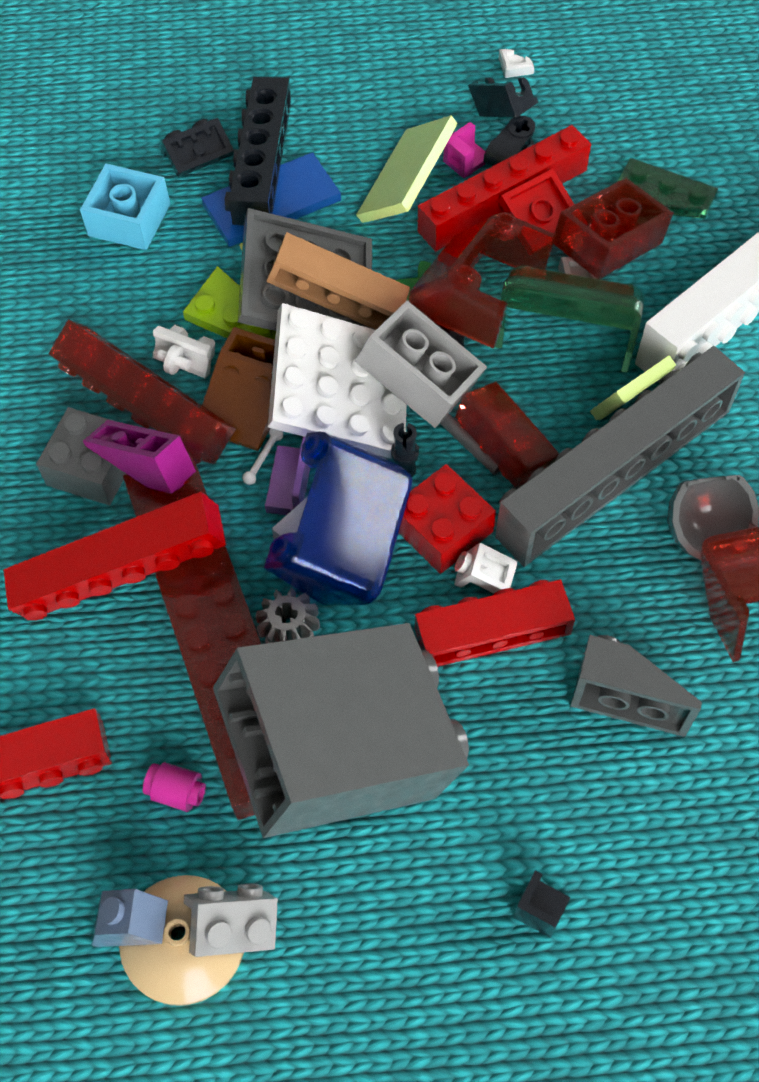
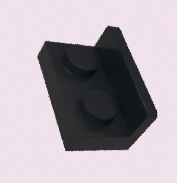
(197, 146)

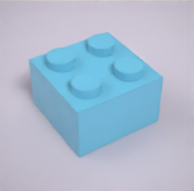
(125, 206)

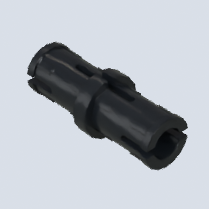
(405, 449)

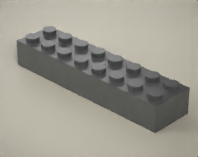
(616, 455)

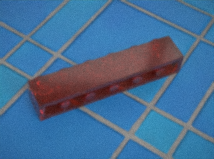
(140, 391)

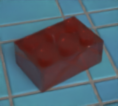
(612, 228)

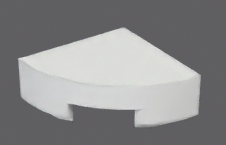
(515, 65)

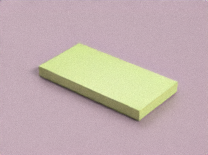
(407, 170)

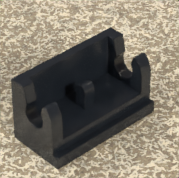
(501, 98)

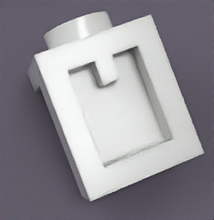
(485, 568)

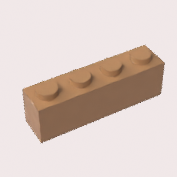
(335, 282)

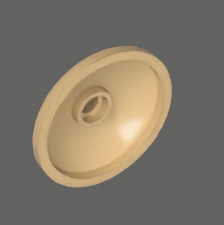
(168, 969)

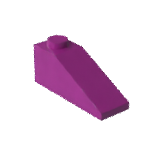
(144, 454)

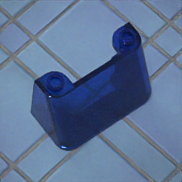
(345, 525)

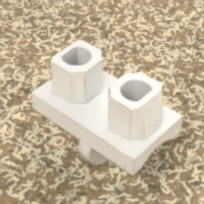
(182, 352)

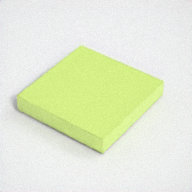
(633, 388)

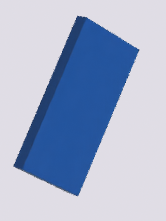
(300, 191)

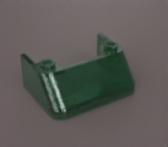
(574, 299)

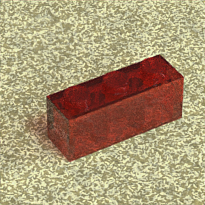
(505, 433)

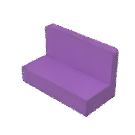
(287, 481)

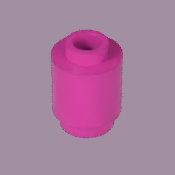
(174, 786)

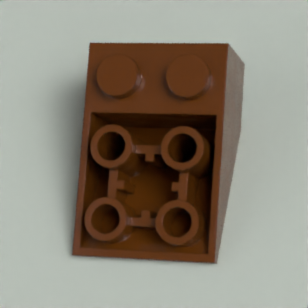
(242, 386)

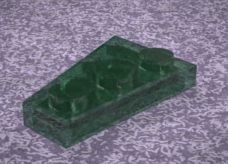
(676, 192)

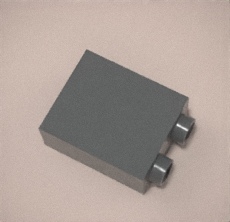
(338, 726)

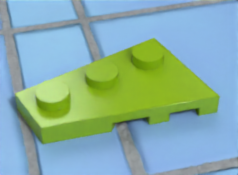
(217, 307)

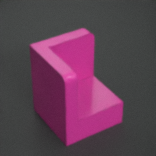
(462, 152)

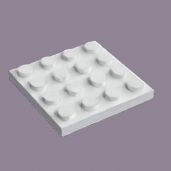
(323, 387)

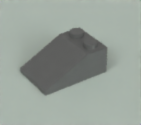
(630, 688)

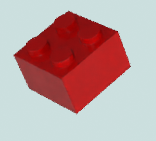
(445, 518)

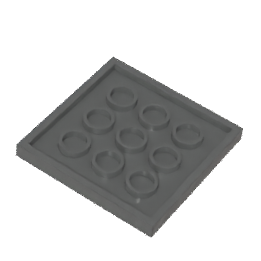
(261, 241)

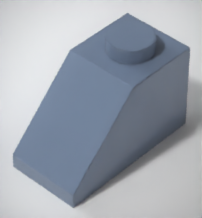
(129, 919)

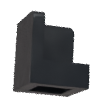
(541, 906)

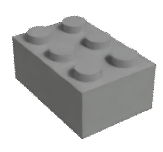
(420, 363)

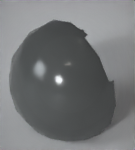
(710, 508)

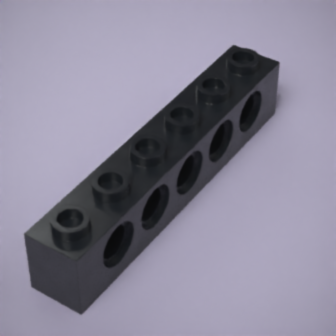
(260, 148)

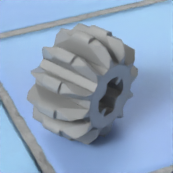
(298, 609)

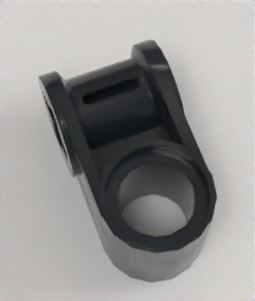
(511, 140)

